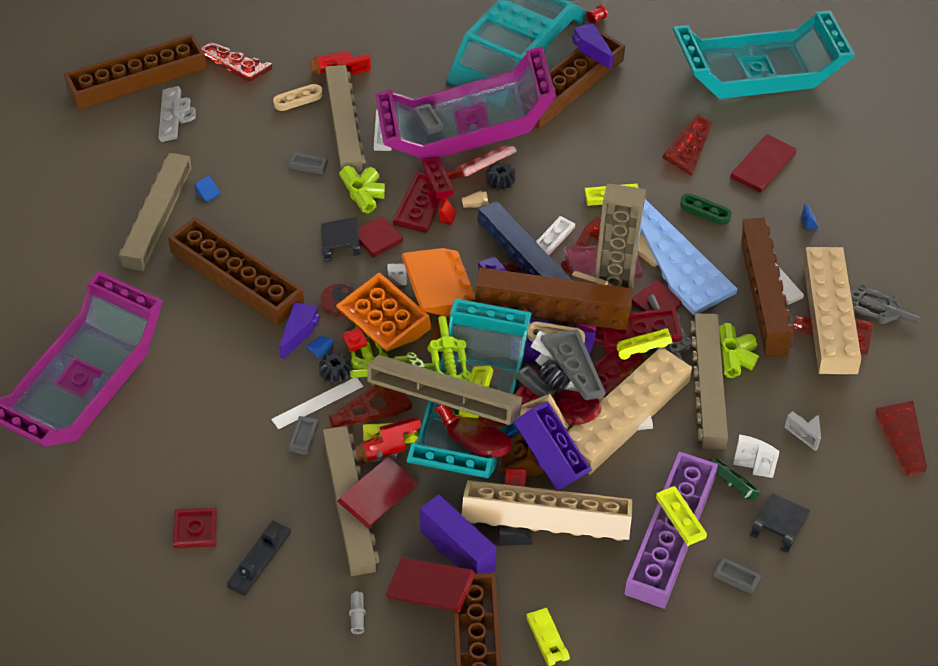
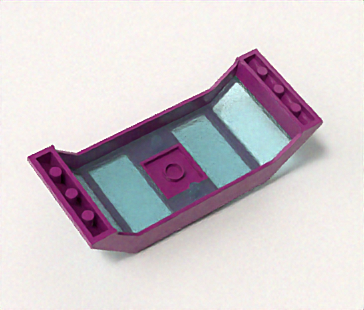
(470, 112)
(83, 364)

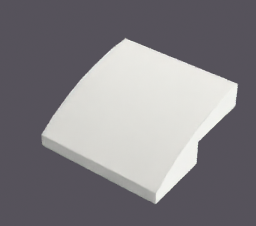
(756, 455)

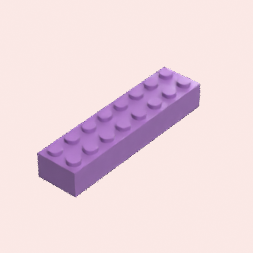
(663, 547)

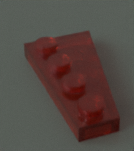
(235, 62)
(688, 145)
(480, 162)
(904, 435)

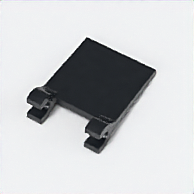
(340, 235)
(782, 519)

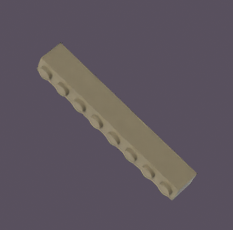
(344, 117)
(155, 212)
(709, 382)
(444, 389)
(345, 475)

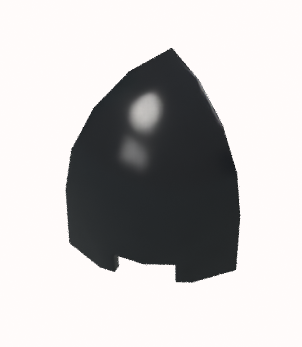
(513, 536)

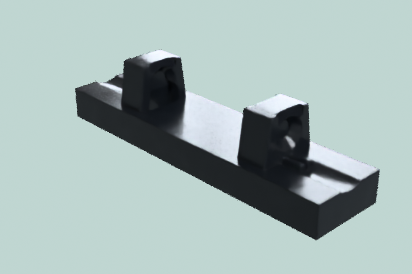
(258, 558)

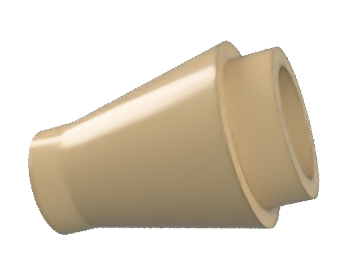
(475, 200)

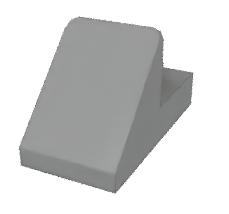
(397, 273)
(807, 432)

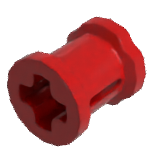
(597, 14)
(446, 414)

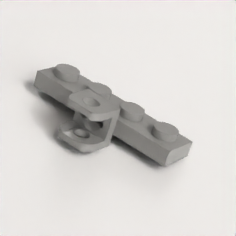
(172, 112)

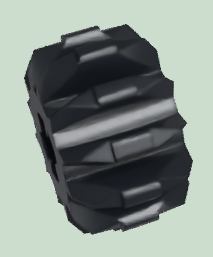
(500, 176)
(335, 368)
(554, 376)

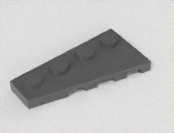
(573, 358)

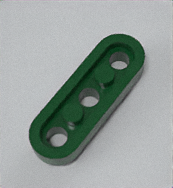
(705, 209)
(736, 480)

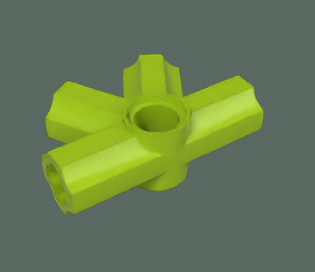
(363, 187)
(736, 351)

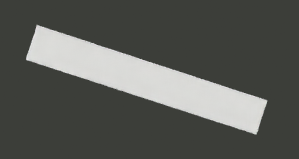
(317, 402)

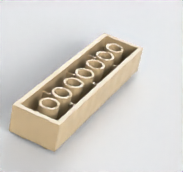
(831, 311)
(630, 405)
(547, 510)

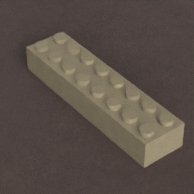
(620, 234)

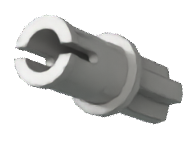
(357, 613)

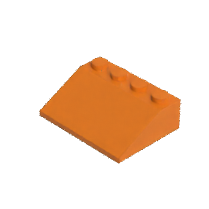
(438, 279)
(385, 313)

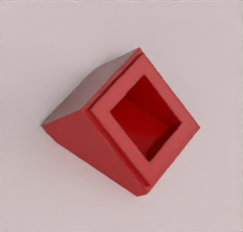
(446, 212)

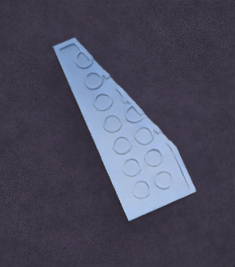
(682, 265)

